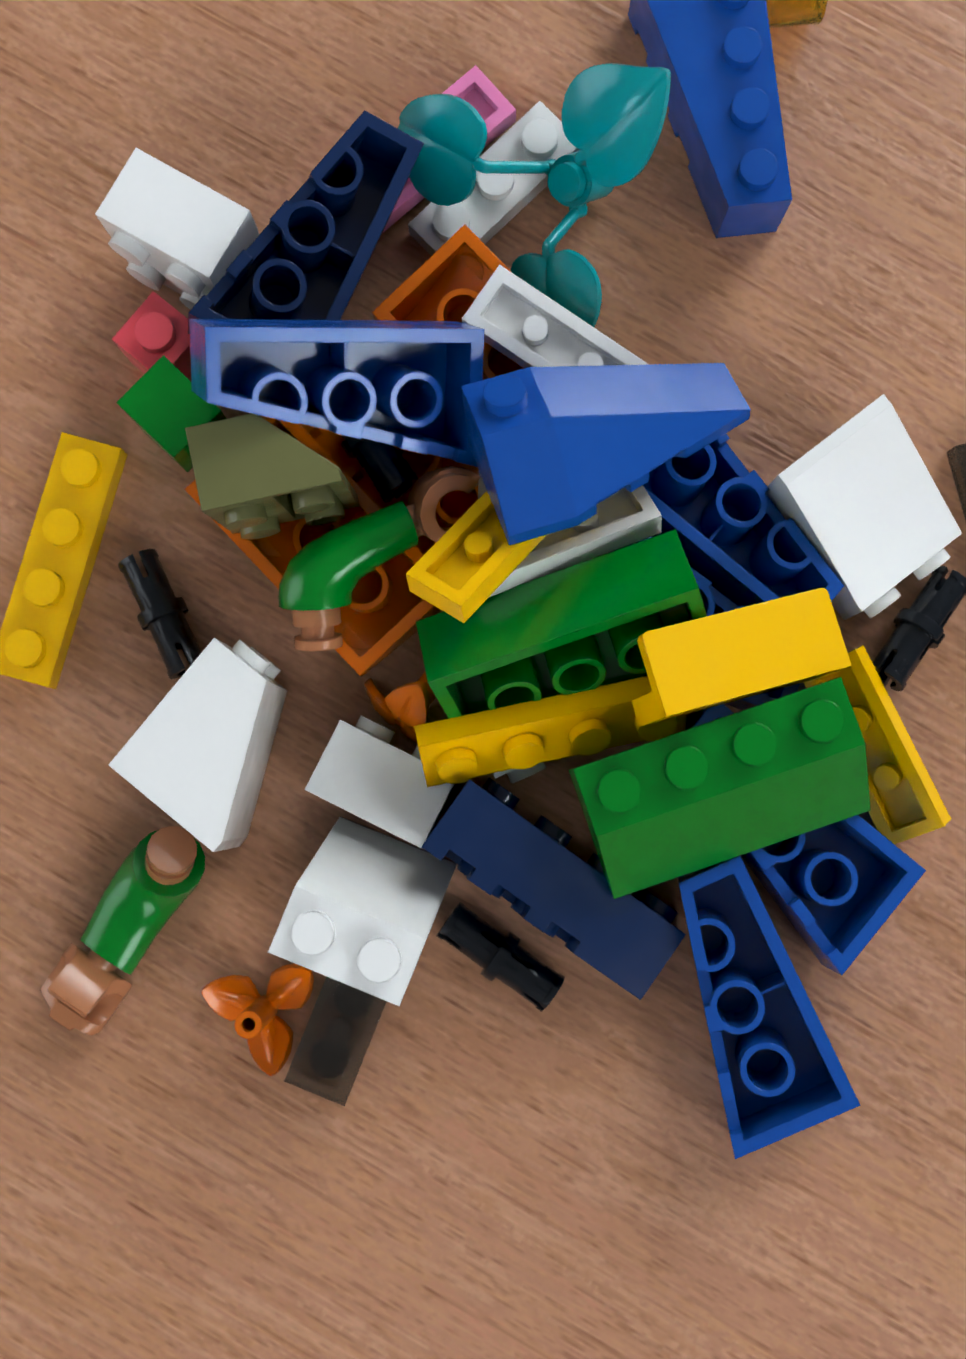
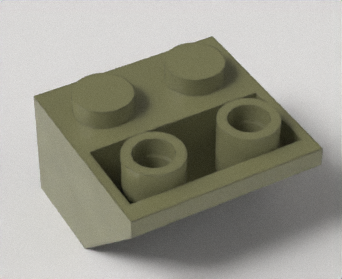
(260, 476)

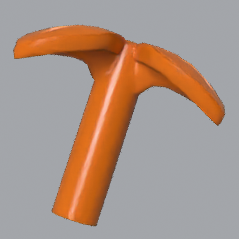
(404, 706)
(256, 1015)

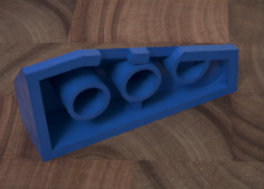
(577, 434)

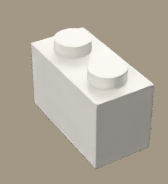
(378, 781)

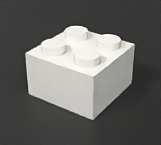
(173, 228)

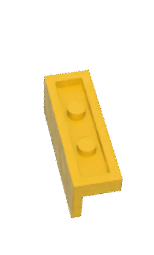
(739, 655)

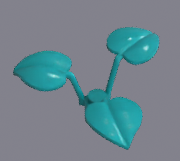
(607, 113)

